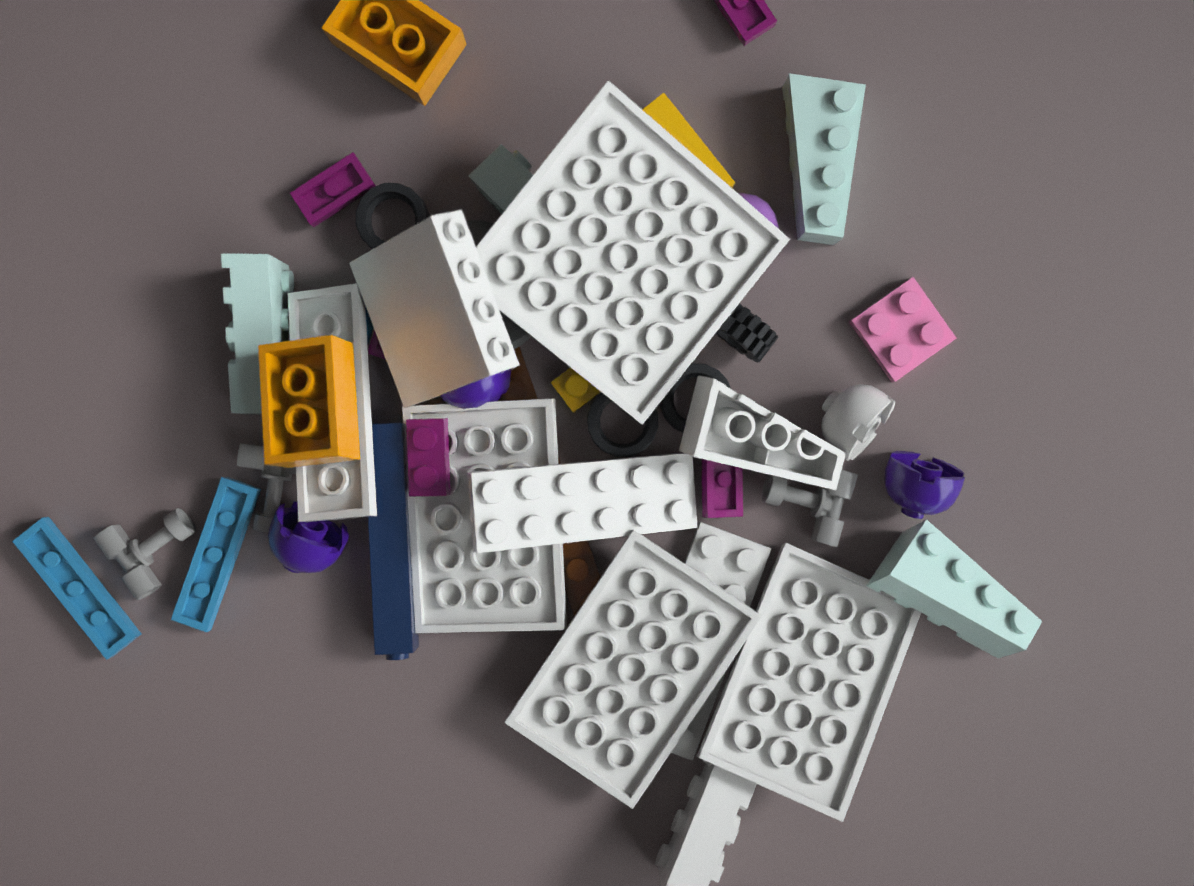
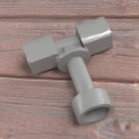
(253, 457)
(824, 504)
(137, 555)

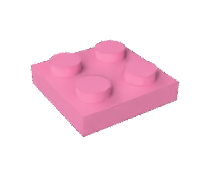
(902, 329)

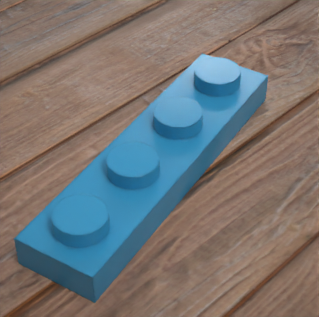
(216, 554)
(77, 587)

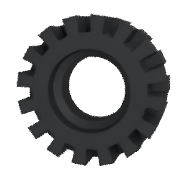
(747, 333)

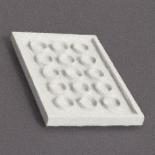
(488, 589)
(633, 668)
(810, 683)

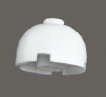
(854, 417)

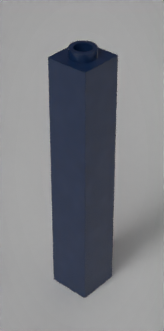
(391, 548)

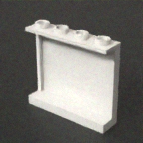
(433, 309)

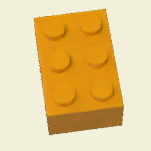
(398, 42)
(308, 402)

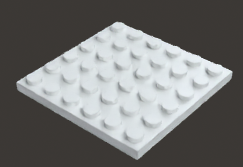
(625, 253)

